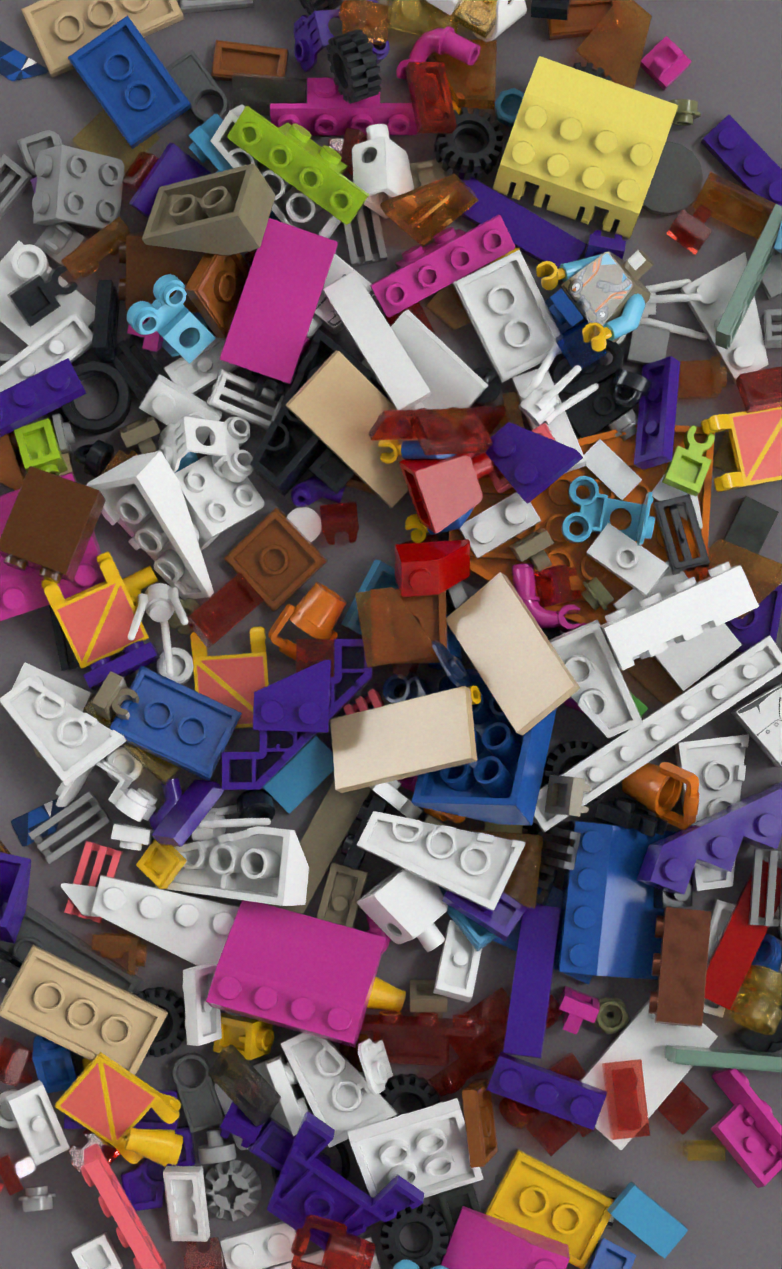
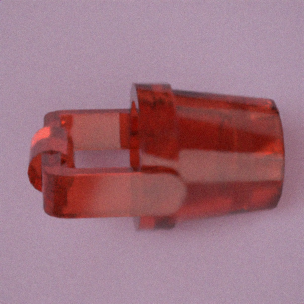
(342, 1248)

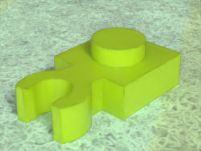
(688, 465)

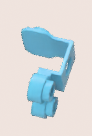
(182, 331)
(596, 513)

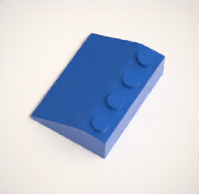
(507, 772)
(605, 909)

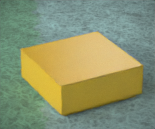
(161, 864)

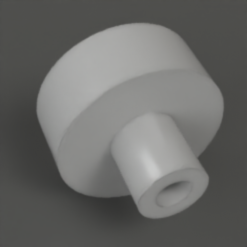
(216, 1149)

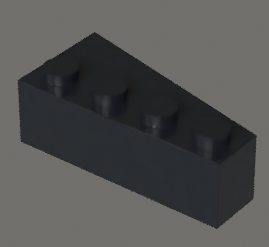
(288, 443)

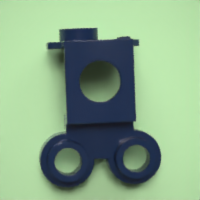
(418, 687)

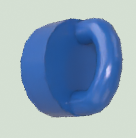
(769, 953)

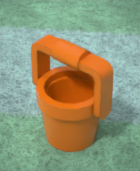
(313, 614)
(660, 789)

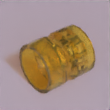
(760, 1003)

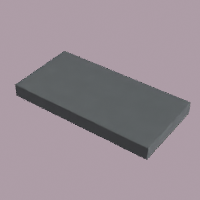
(53, 938)

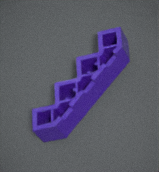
(277, 748)
(714, 841)

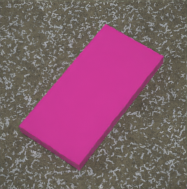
(279, 301)

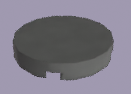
(675, 181)

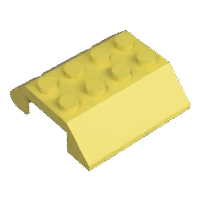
(585, 145)

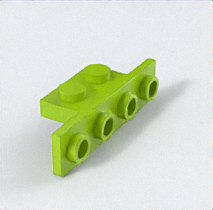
(300, 162)

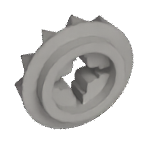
(243, 1177)

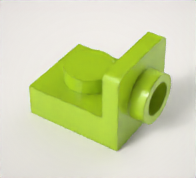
(40, 447)

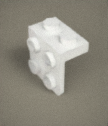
(214, 500)
(281, 1077)

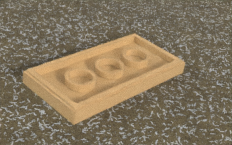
(68, 25)
(340, 411)
(512, 654)
(403, 739)
(81, 1010)

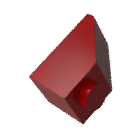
(431, 566)

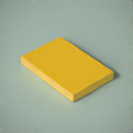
(551, 1205)

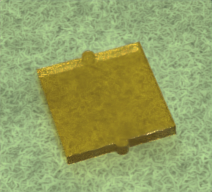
(104, 138)

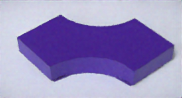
(146, 1182)

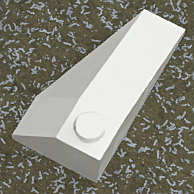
(153, 511)
(246, 866)

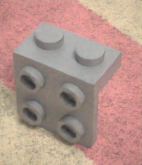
(77, 187)

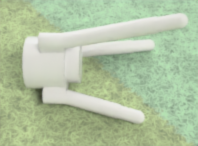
(650, 307)
(540, 404)
(160, 603)
(215, 824)

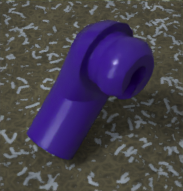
(311, 491)
(172, 793)

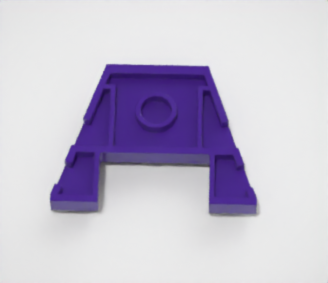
(315, 1189)

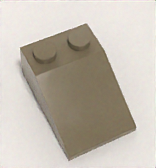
(212, 212)

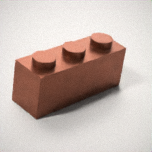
(680, 967)

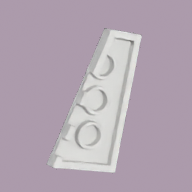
(720, 775)

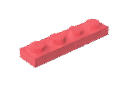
(117, 1204)

